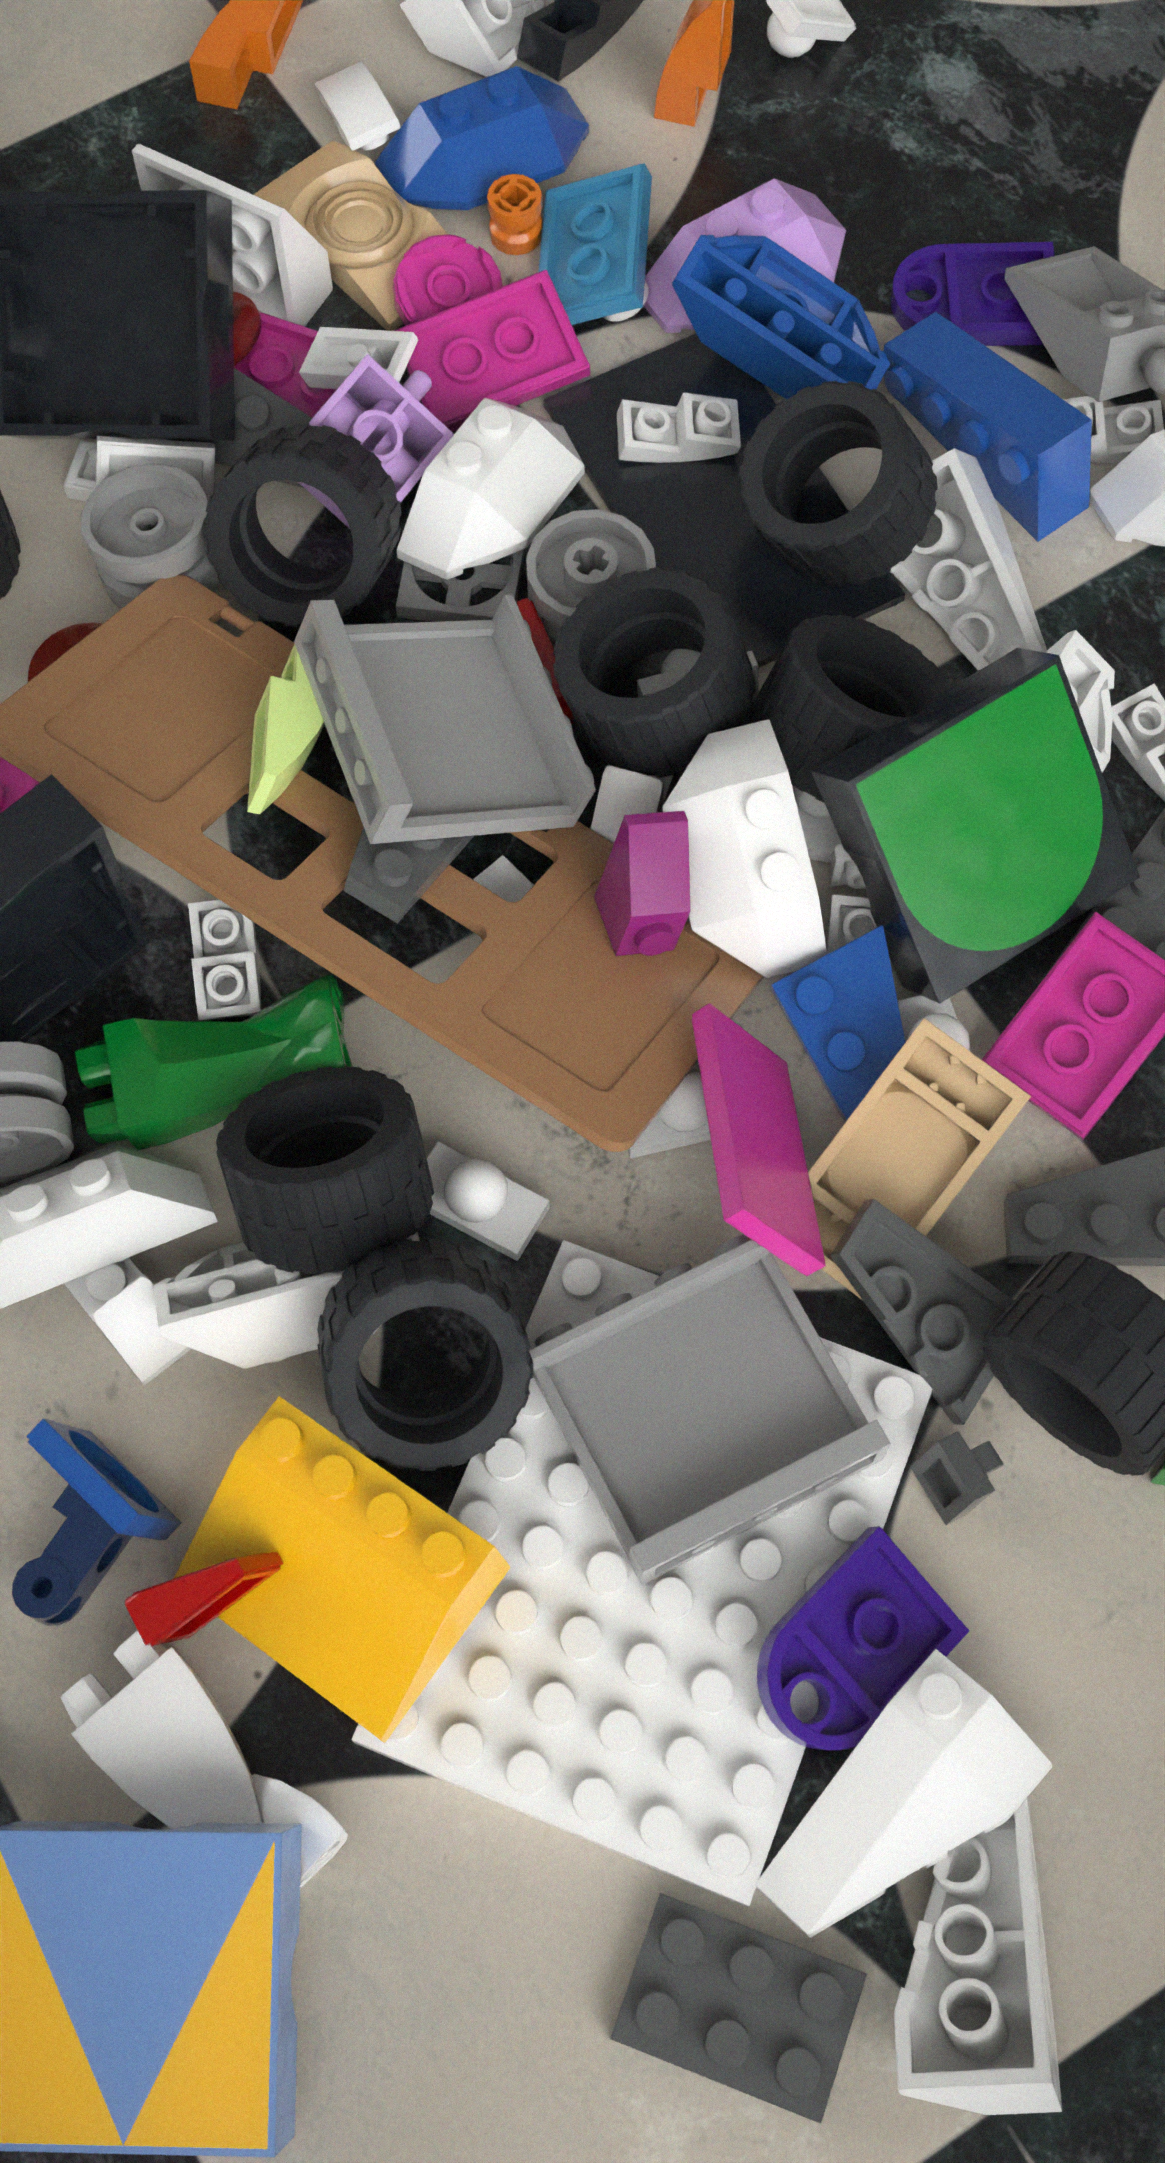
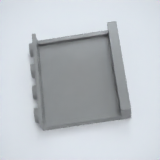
(444, 725)
(702, 1406)

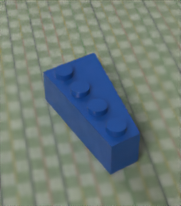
(1020, 432)

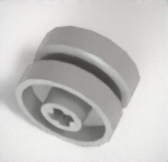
(147, 529)
(578, 556)
(32, 1119)

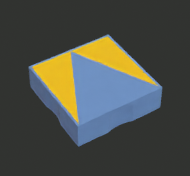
(148, 1988)

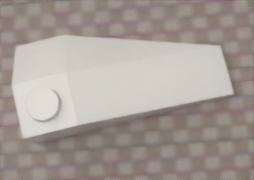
(471, 32)
(968, 568)
(915, 1787)

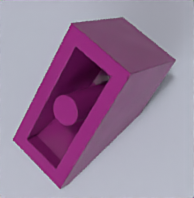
(646, 884)

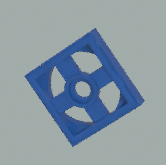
(103, 1480)

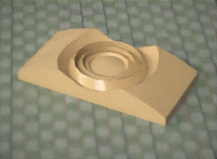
(357, 220)
(912, 1138)

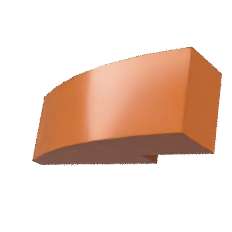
(237, 42)
(695, 61)

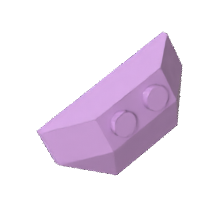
(772, 210)

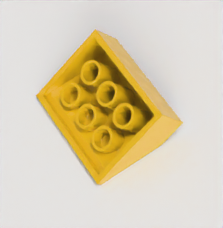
(369, 1574)

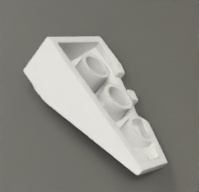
(978, 1989)

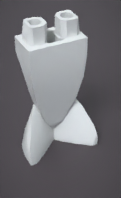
(179, 1757)

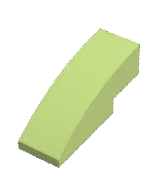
(283, 734)

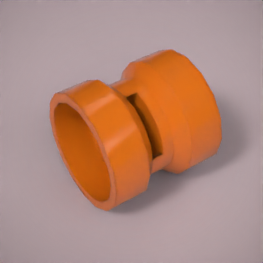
(515, 214)

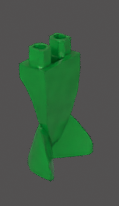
(193, 1074)

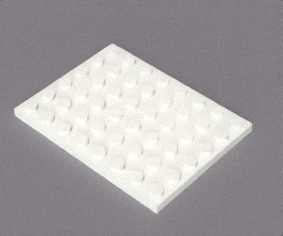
(624, 1699)

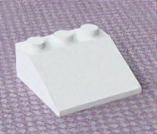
(271, 252)

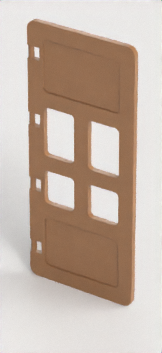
(157, 744)

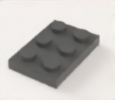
(739, 2007)

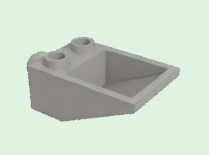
(1095, 321)

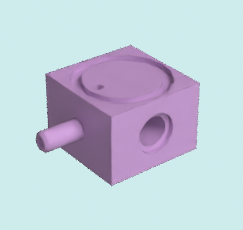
(387, 422)

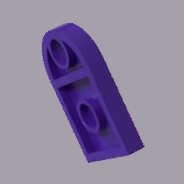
(968, 289)
(854, 1642)

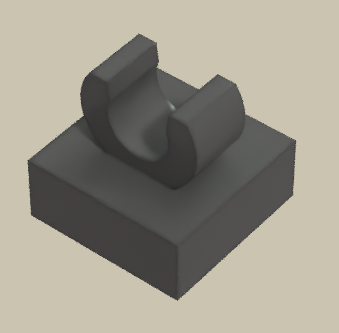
(956, 1475)

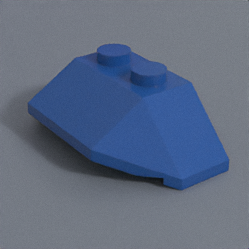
(480, 132)
(776, 316)

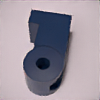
(71, 1565)

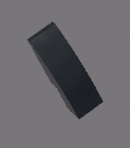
(570, 33)

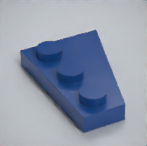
(846, 1016)

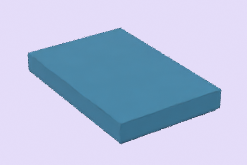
(598, 242)

